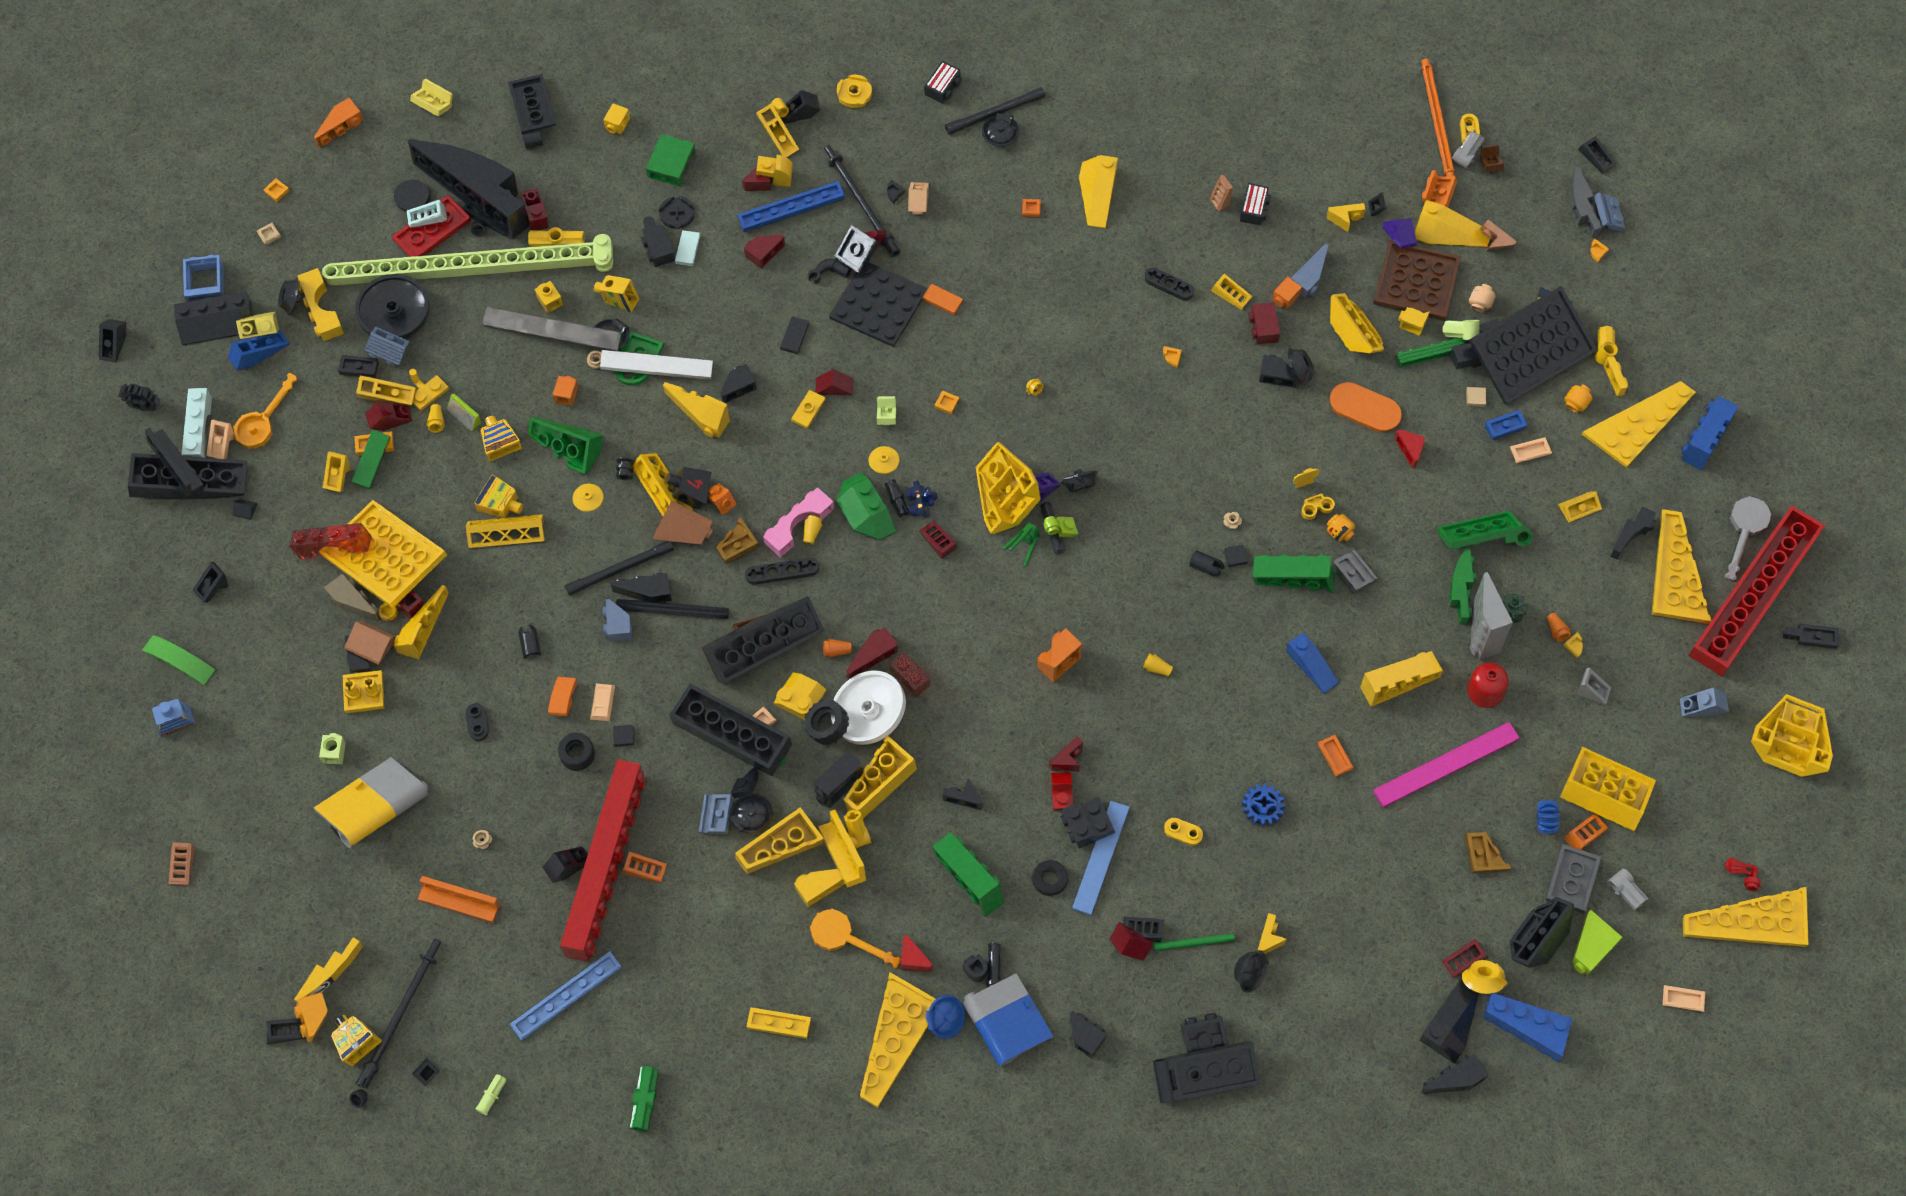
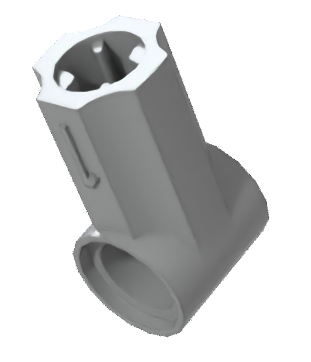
(1466, 153)
(1624, 885)

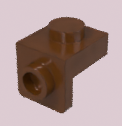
(1490, 158)

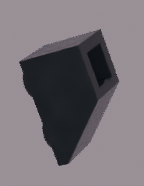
(565, 863)
(1085, 1035)

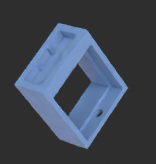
(195, 264)

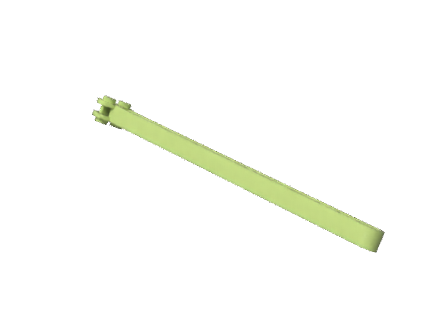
(599, 254)

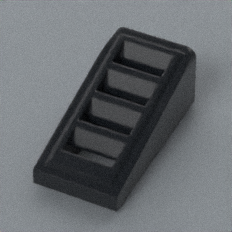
(1589, 154)
(1146, 921)
(282, 1038)

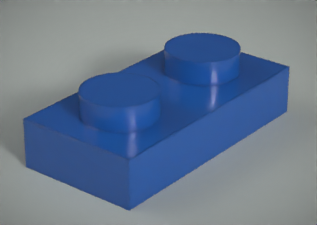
(1506, 425)

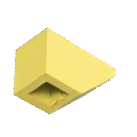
(258, 325)

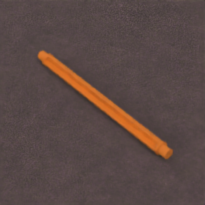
(1438, 118)

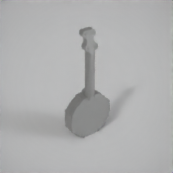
(1750, 518)

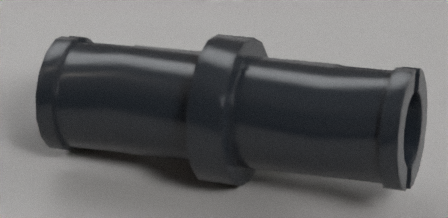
(897, 498)

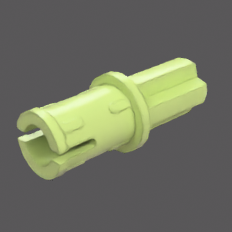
(491, 1094)

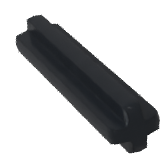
(1057, 542)

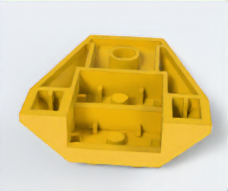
(1005, 489)
(1794, 738)

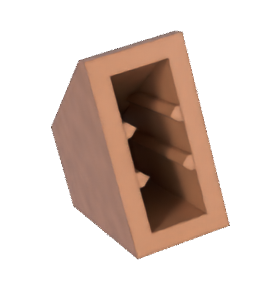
(683, 525)

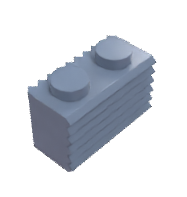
(386, 346)

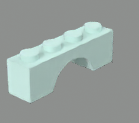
(197, 410)

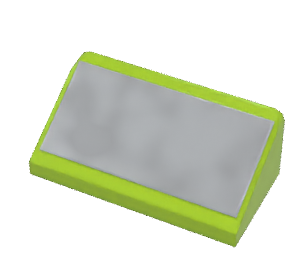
(463, 412)

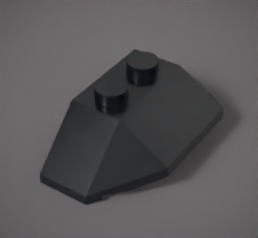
(1542, 933)

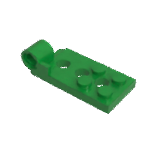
(1485, 529)

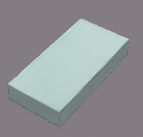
(687, 248)

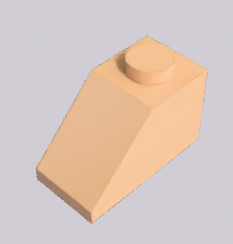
(918, 197)

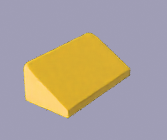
(1580, 506)

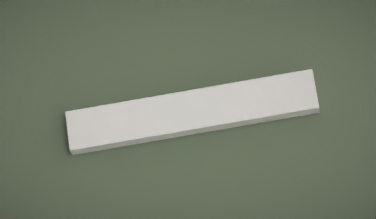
(656, 365)

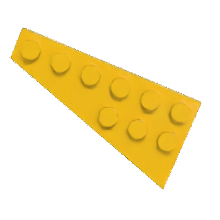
(1633, 429)
(1676, 575)
(1763, 920)
(895, 1038)

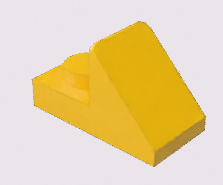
(1342, 214)
(336, 468)
(1269, 941)

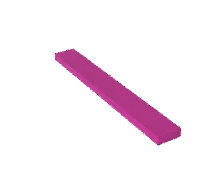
(1446, 764)

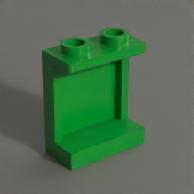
(670, 160)

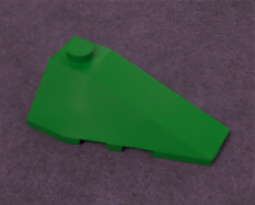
(572, 443)

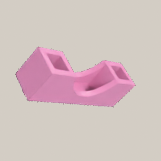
(780, 538)

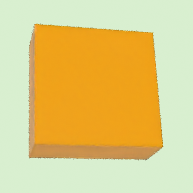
(276, 190)
(946, 402)

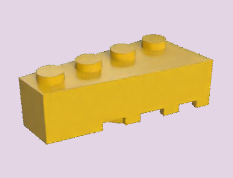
(880, 778)

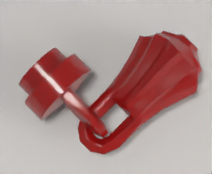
(1735, 866)

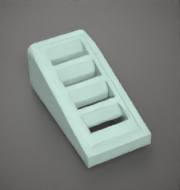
(433, 207)

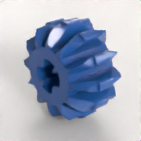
(1548, 817)

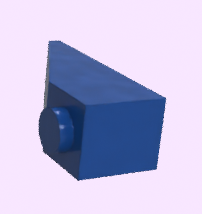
(255, 349)
(1311, 662)

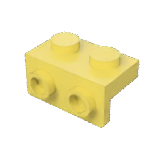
(432, 98)

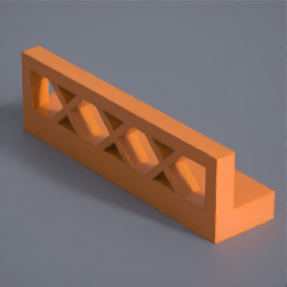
(458, 899)

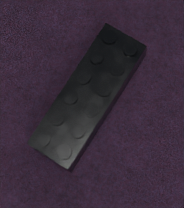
(730, 729)

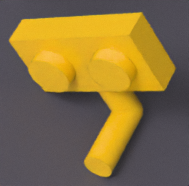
(427, 392)

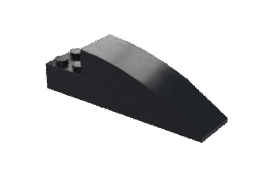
(473, 179)

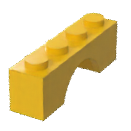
(327, 321)

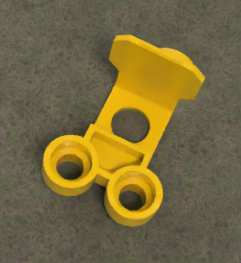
(1316, 502)

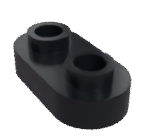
(477, 721)

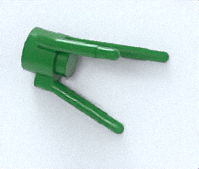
(1027, 534)

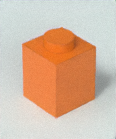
(1286, 293)
(565, 390)

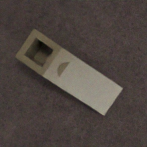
(345, 596)

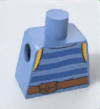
(172, 717)

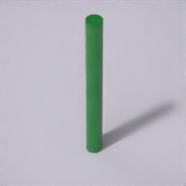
(1194, 942)

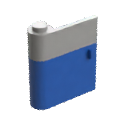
(1007, 1019)

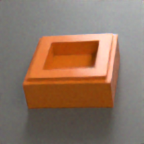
(1031, 208)

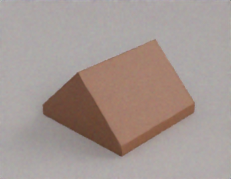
(369, 641)

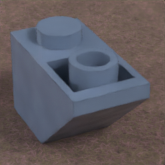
(618, 622)
(1704, 703)

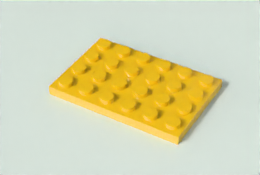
(395, 557)

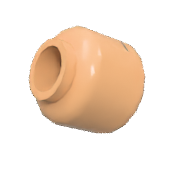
(1482, 298)

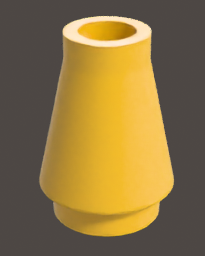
(435, 419)
(812, 526)
(1157, 665)

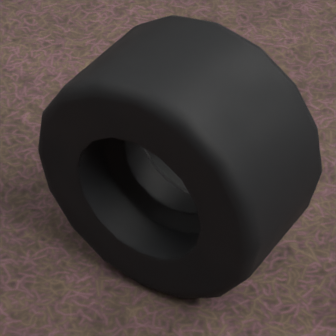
(577, 763)

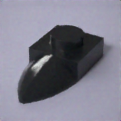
(744, 786)

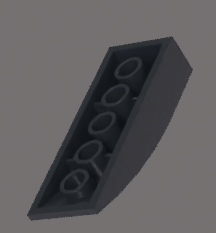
(219, 476)
(762, 639)

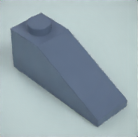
(1310, 273)

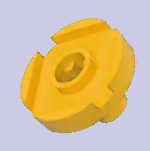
(854, 100)

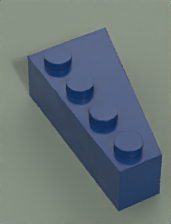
(1530, 1024)

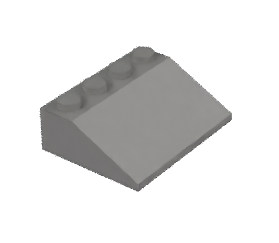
(1489, 621)

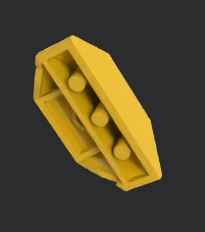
(1353, 326)

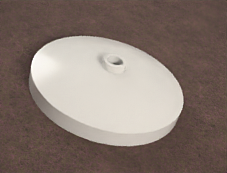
(873, 706)

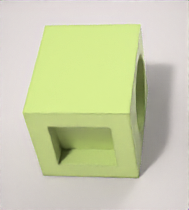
(335, 756)

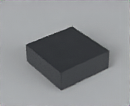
(1236, 555)
(623, 735)

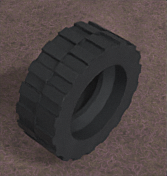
(815, 714)

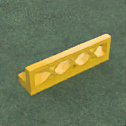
(653, 483)
(505, 524)
(842, 851)

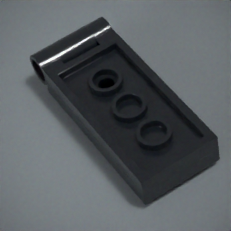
(1216, 1068)

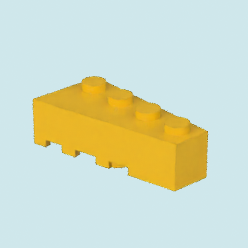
(1400, 677)
(780, 842)

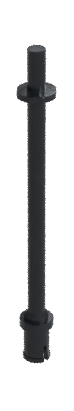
(835, 161)
(371, 1066)

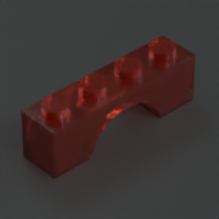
(349, 537)

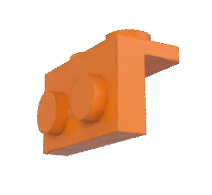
(1439, 189)

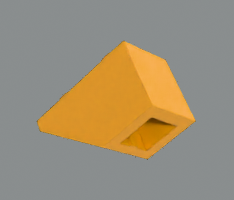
(312, 1013)

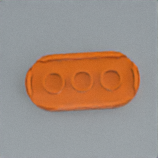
(1365, 407)

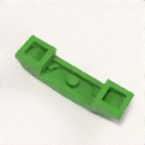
(179, 659)

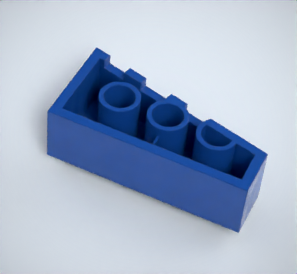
(1709, 433)

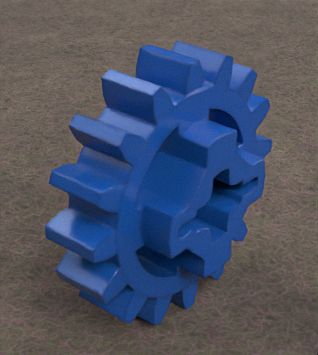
(1275, 804)

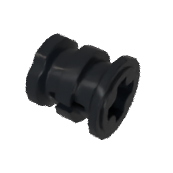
(624, 468)

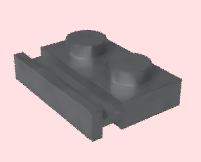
(1354, 571)

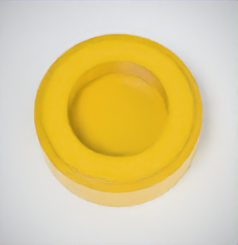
(387, 613)

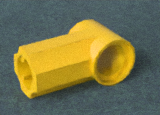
(1606, 344)
(856, 829)

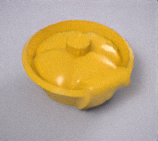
(1484, 977)

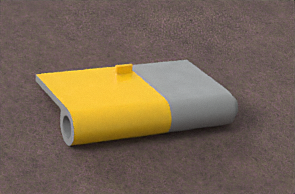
(372, 801)

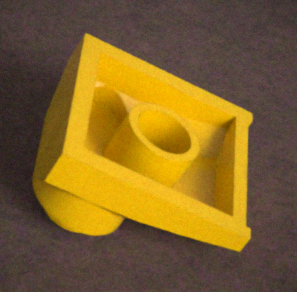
(799, 695)

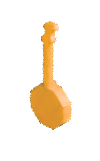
(255, 428)
(832, 931)

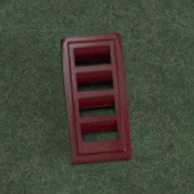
(944, 551)
(1467, 948)

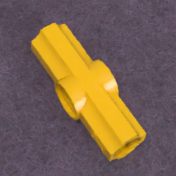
(546, 238)

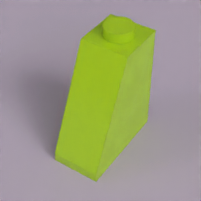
(1594, 943)

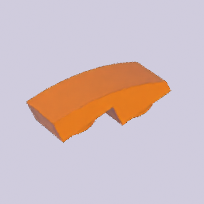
(562, 696)

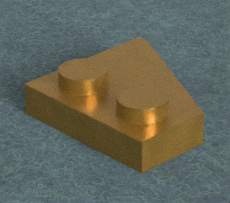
(737, 543)
(1483, 855)

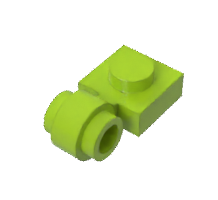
(1062, 525)

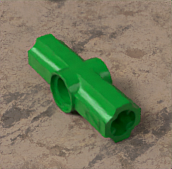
(644, 1098)

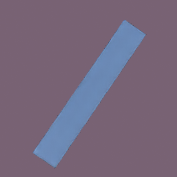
(1100, 861)
(565, 996)

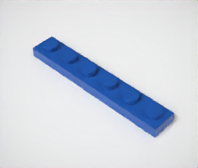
(791, 206)

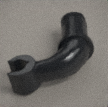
(829, 264)

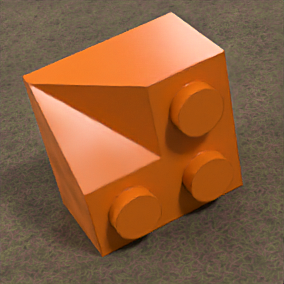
(1063, 655)

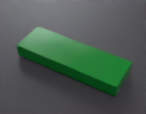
(371, 459)

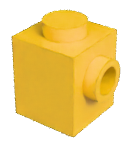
(548, 296)

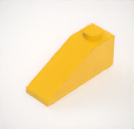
(777, 130)
(384, 391)
(818, 885)

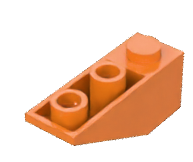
(340, 119)

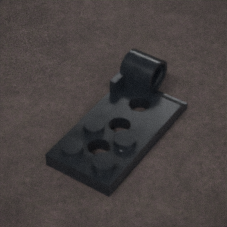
(525, 113)

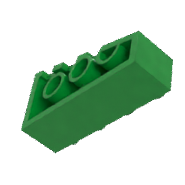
(1295, 571)
(969, 873)

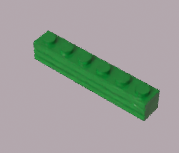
(1427, 353)

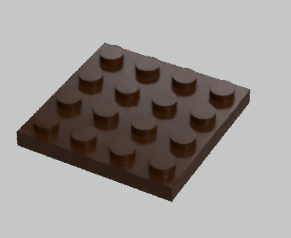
(1417, 280)

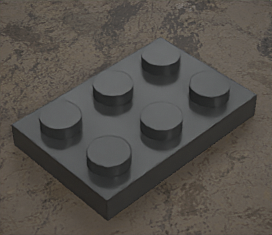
(1574, 877)

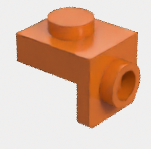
(721, 498)

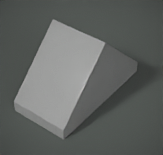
(1593, 687)

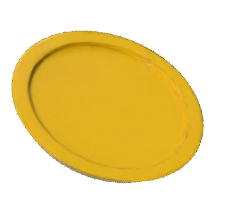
(884, 460)
(588, 497)

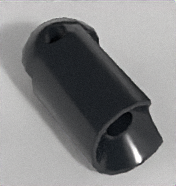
(1204, 562)
(529, 641)

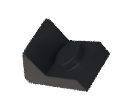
(210, 582)
(967, 798)

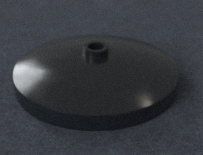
(392, 304)

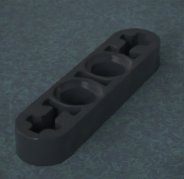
(781, 567)

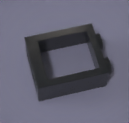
(838, 779)

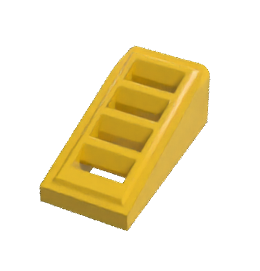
(1218, 290)

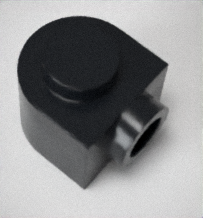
(975, 968)

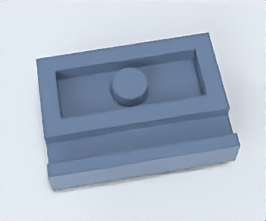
(1609, 212)
(716, 814)

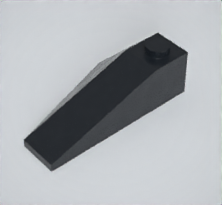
(1451, 1025)

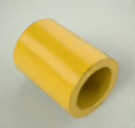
(780, 107)

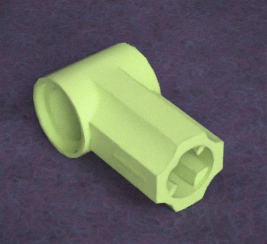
(1462, 329)

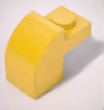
(778, 168)

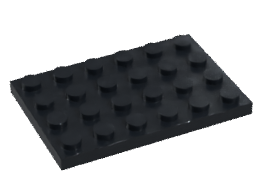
(1533, 345)

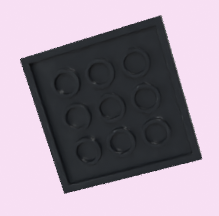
(878, 304)

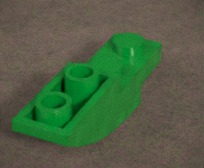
(1461, 584)

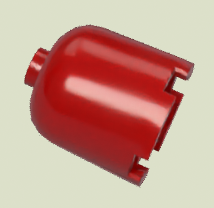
(1488, 685)

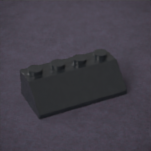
(211, 317)

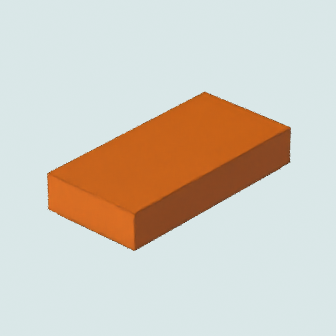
(942, 299)
(1335, 755)

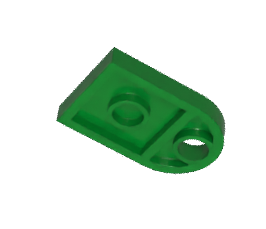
(641, 345)

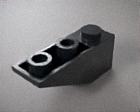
(648, 588)
(1459, 1078)

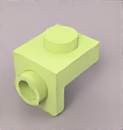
(886, 410)

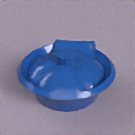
(945, 1016)

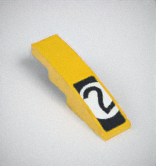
(324, 977)

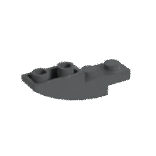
(1581, 199)

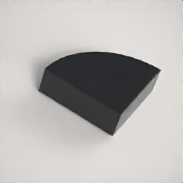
(894, 191)

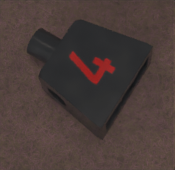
(690, 486)

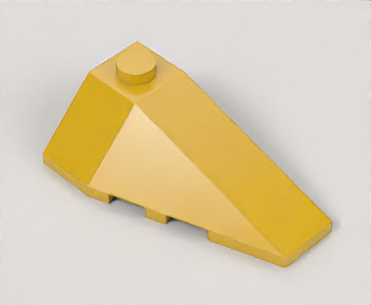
(1097, 185)
(1447, 227)
(706, 412)
(417, 631)

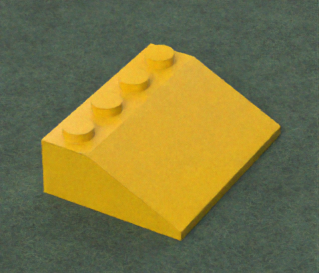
(1608, 789)

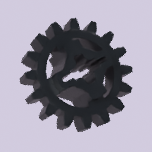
(139, 397)

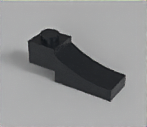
(1632, 529)

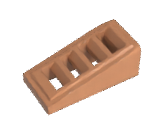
(1222, 194)
(175, 855)

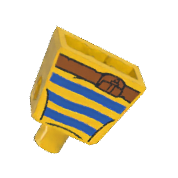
(499, 438)

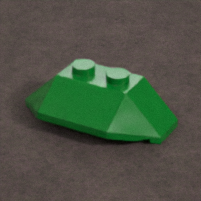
(864, 508)

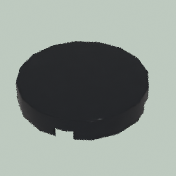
(411, 194)
(676, 212)

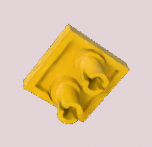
(363, 691)

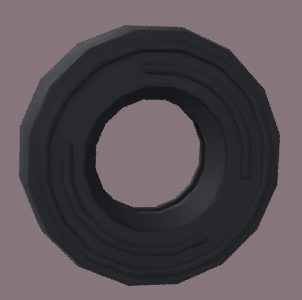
(1043, 867)

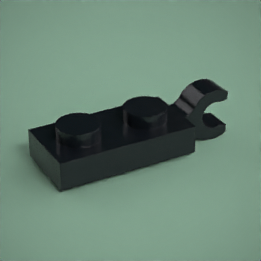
(1813, 635)

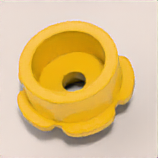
(1033, 385)

